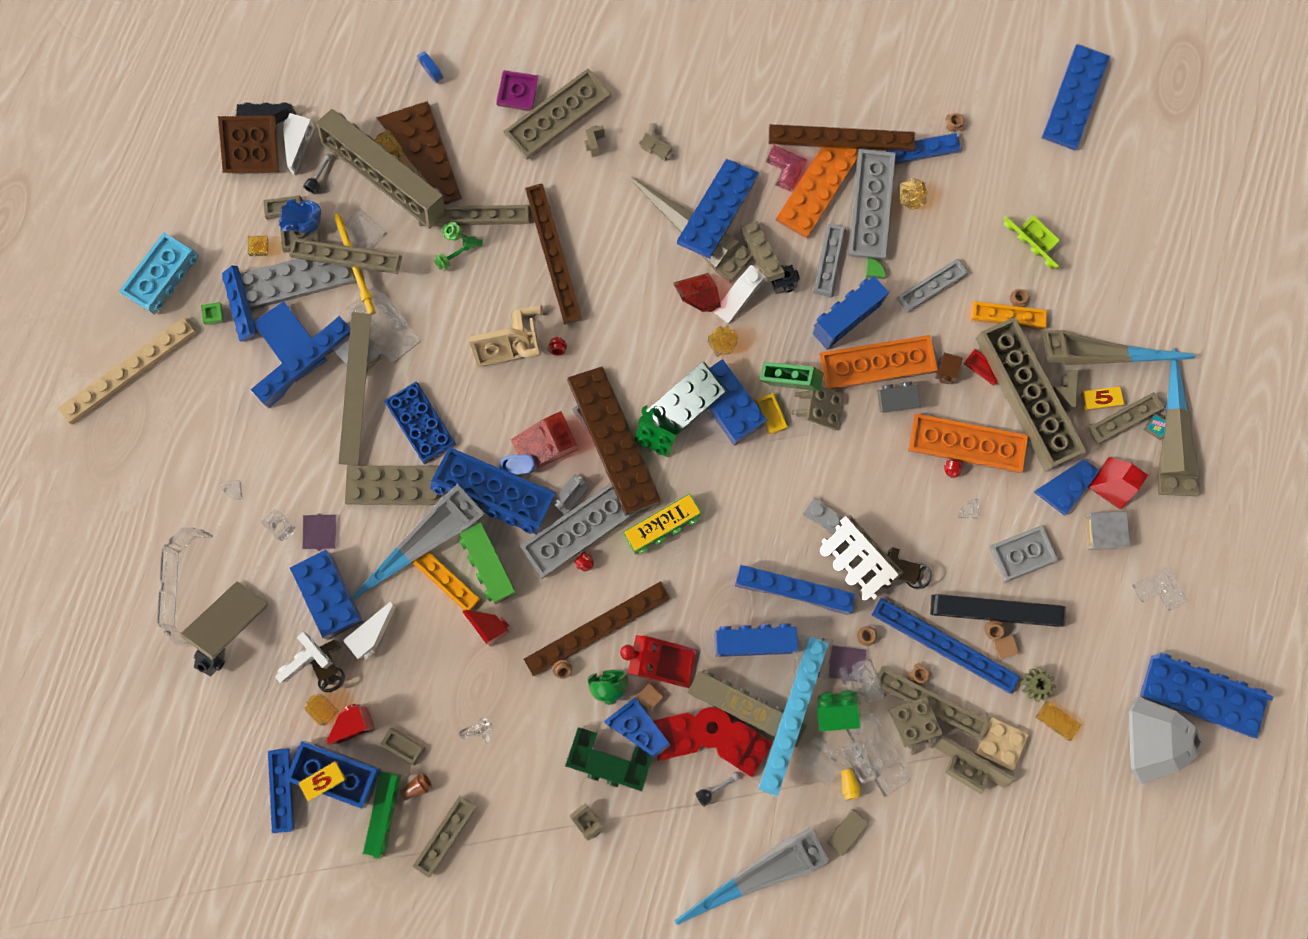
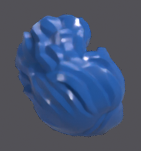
(300, 216)

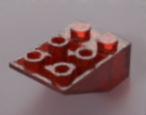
(546, 440)

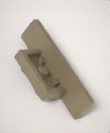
(970, 768)

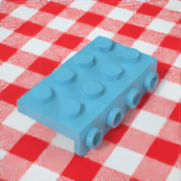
(159, 273)

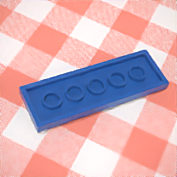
(1075, 97)
(717, 208)

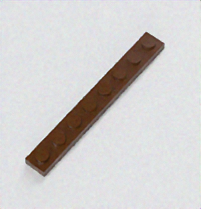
(841, 137)
(553, 254)
(596, 628)

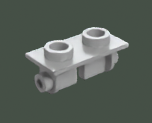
(570, 494)

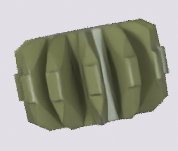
(1045, 687)

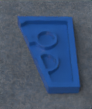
(1068, 486)
(638, 728)

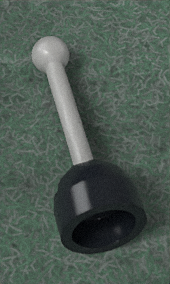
(312, 184)
(705, 796)

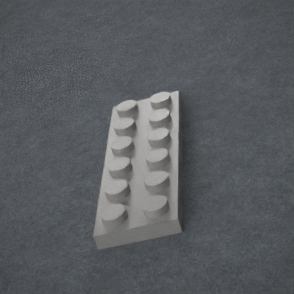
(871, 204)
(292, 280)
(575, 531)

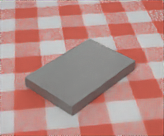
(1023, 553)

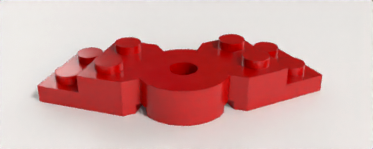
(733, 741)

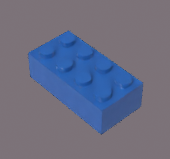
(850, 312)
(735, 410)
(326, 594)
(754, 642)
(359, 775)

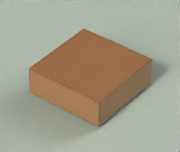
(1005, 647)
(649, 697)

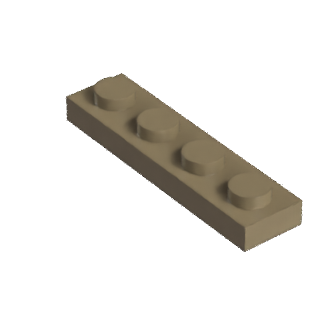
(762, 251)
(1125, 418)
(444, 836)

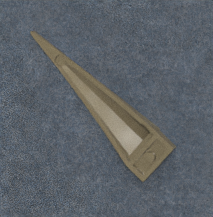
(728, 257)

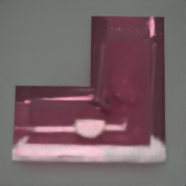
(789, 163)

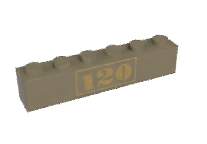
(738, 703)

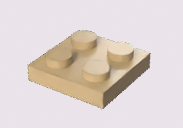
(1001, 744)

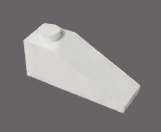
(297, 137)
(740, 294)
(369, 634)

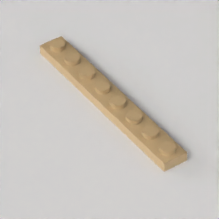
(126, 370)

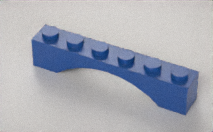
(281, 379)
(796, 589)

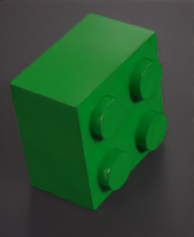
(838, 711)

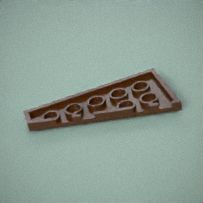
(423, 146)

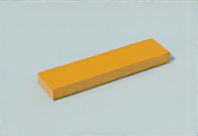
(999, 313)
(447, 581)

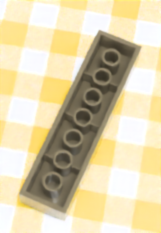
(381, 168)
(1030, 394)

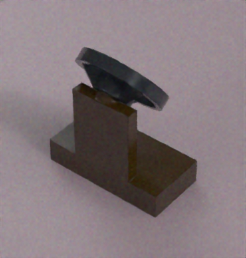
(911, 571)
(328, 674)

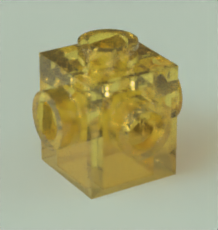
(913, 193)
(723, 340)

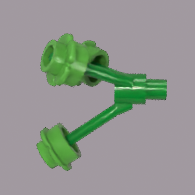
(454, 232)

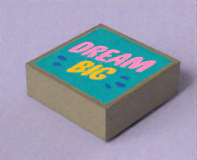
(1156, 426)

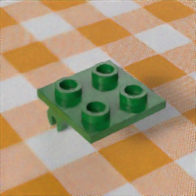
(653, 436)

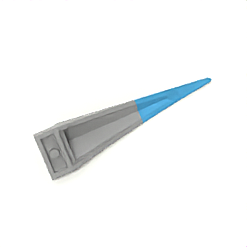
(445, 519)
(786, 861)

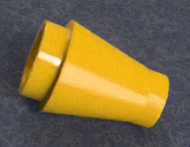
(850, 785)

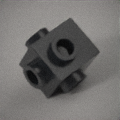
(789, 282)
(207, 665)

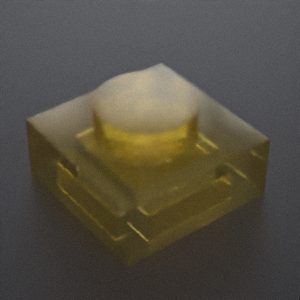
(258, 245)

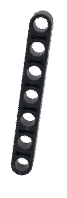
(998, 610)

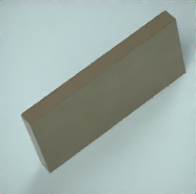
(224, 620)

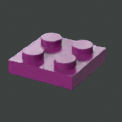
(517, 90)

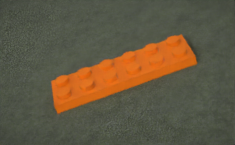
(817, 189)
(878, 362)
(968, 443)

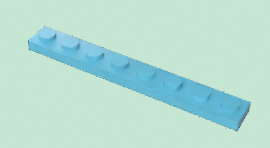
(793, 716)

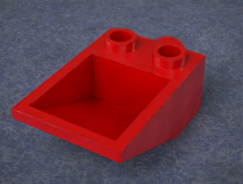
(660, 660)

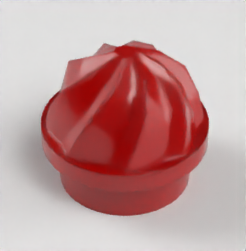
(557, 346)
(953, 468)
(584, 562)

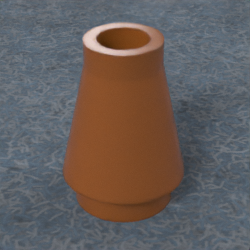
(418, 786)

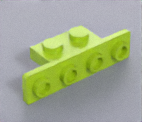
(1037, 235)

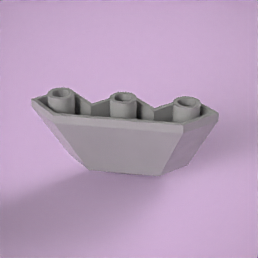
(1160, 740)

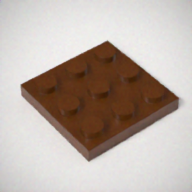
(248, 144)

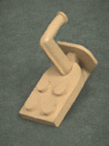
(507, 343)

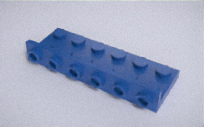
(494, 490)
(1205, 695)

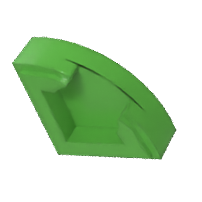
(875, 269)

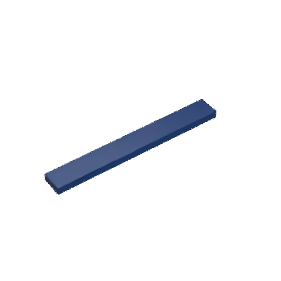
(945, 645)

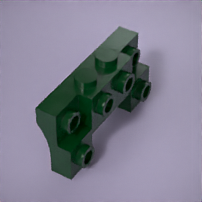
(606, 766)

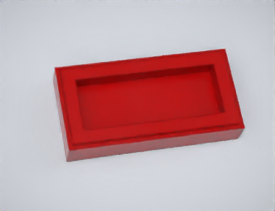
(979, 364)

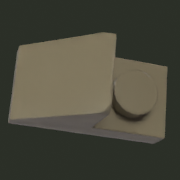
(1068, 393)

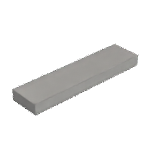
(829, 260)
(932, 285)

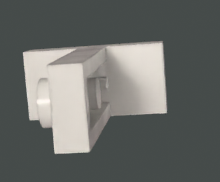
(303, 658)

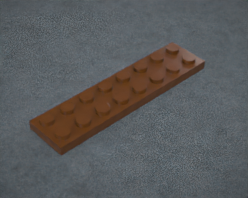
(614, 441)

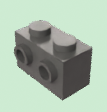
(898, 397)

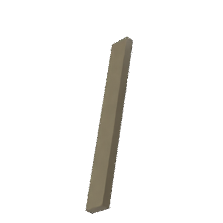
(355, 388)

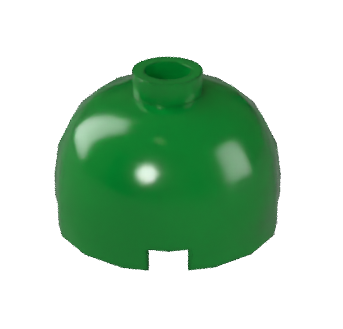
(609, 686)

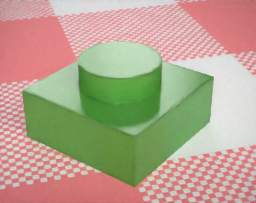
(212, 313)

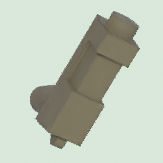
(653, 144)

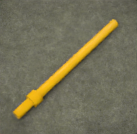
(365, 295)

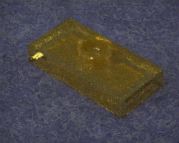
(1058, 721)

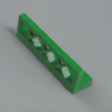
(382, 815)

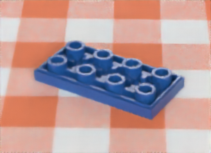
(284, 334)
(420, 422)

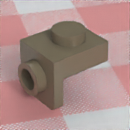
(592, 134)
(586, 822)

